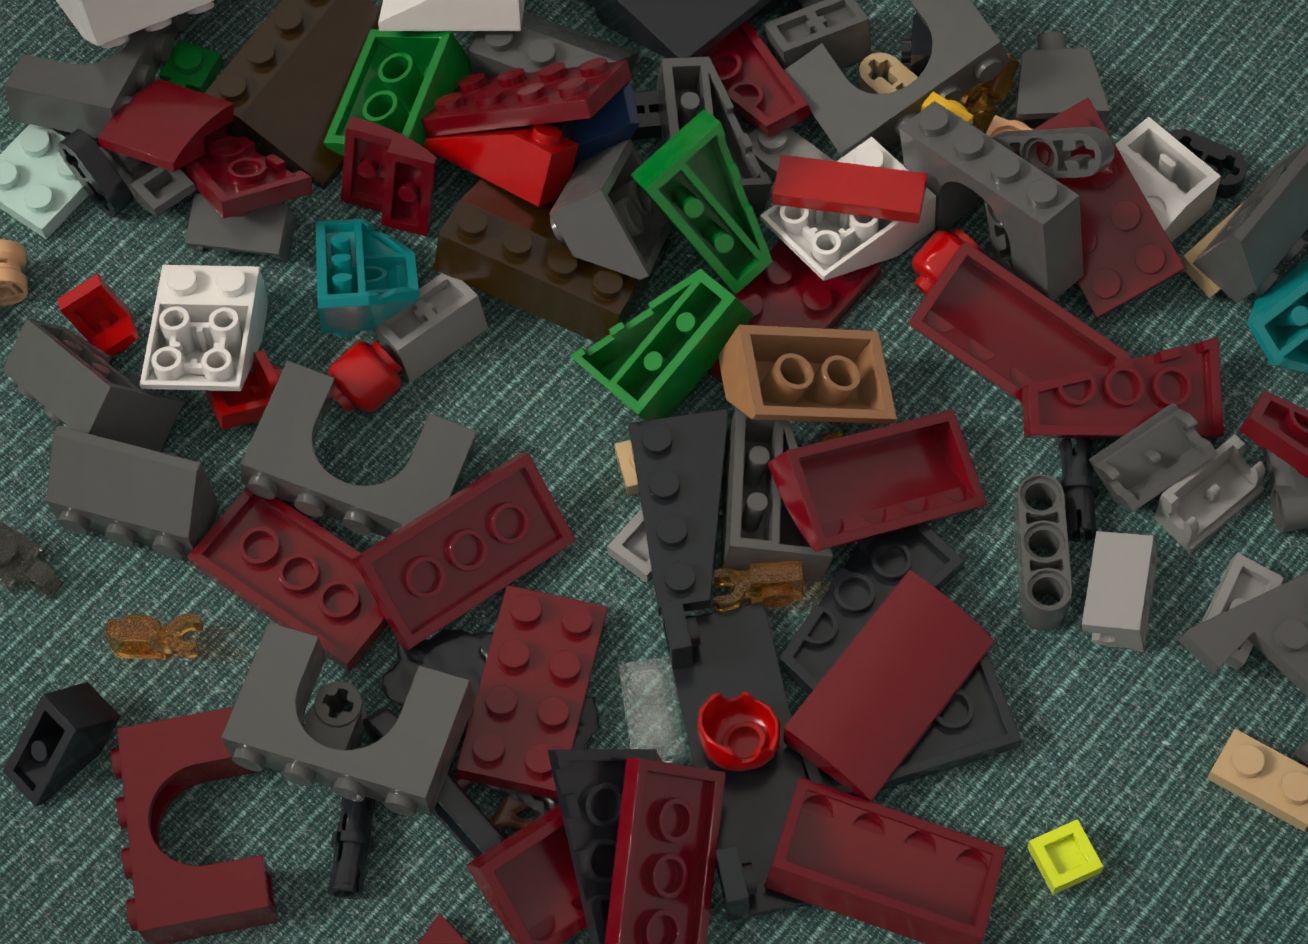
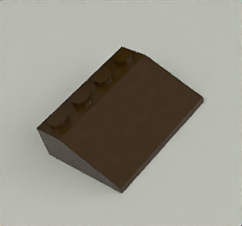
(294, 78)
(514, 255)

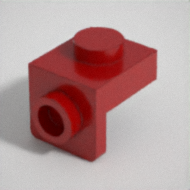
(99, 315)
(249, 404)

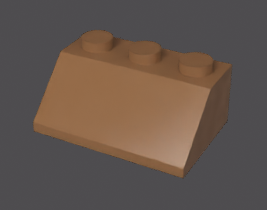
(807, 375)

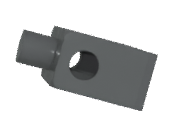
(1056, 80)

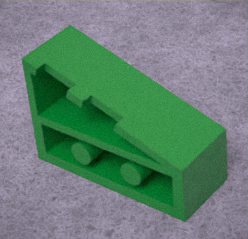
(705, 201)
(667, 347)

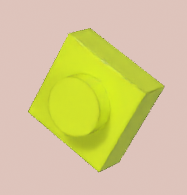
(1065, 857)

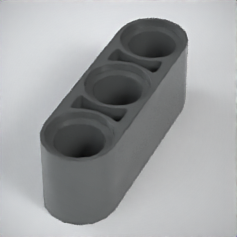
(1036, 573)

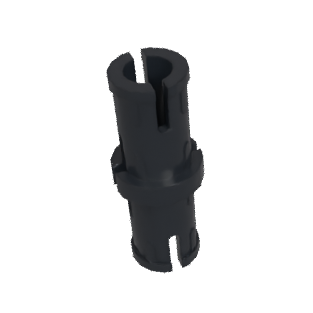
(1078, 488)
(351, 848)

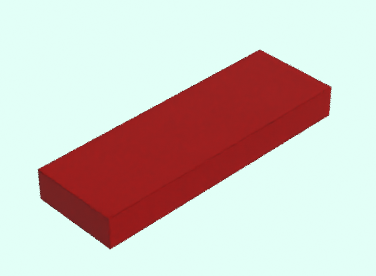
(849, 188)

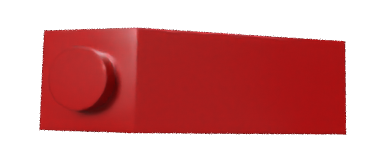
(522, 160)

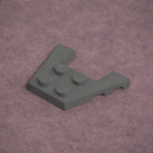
(1272, 623)

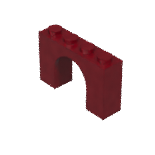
(170, 897)

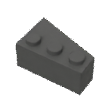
(686, 89)
(85, 390)
(754, 515)

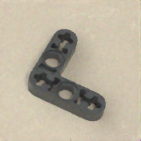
(1064, 166)

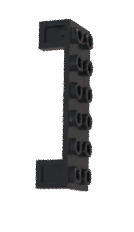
(732, 656)

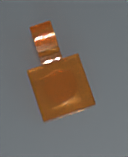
(981, 98)
(766, 583)
(146, 638)

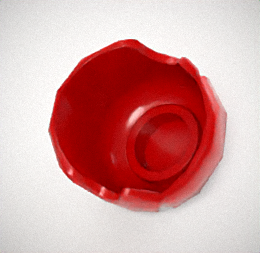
(738, 731)

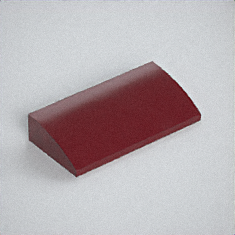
(1006, 326)
(878, 480)
(888, 687)
(884, 867)
(533, 882)

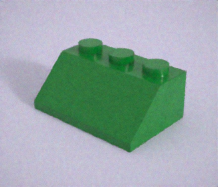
(399, 82)

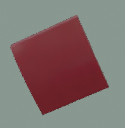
(165, 125)
(388, 175)

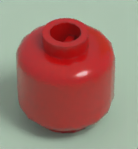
(936, 254)
(365, 377)

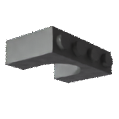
(961, 57)
(87, 94)
(1033, 207)
(285, 465)
(399, 769)

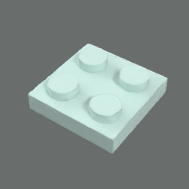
(37, 182)

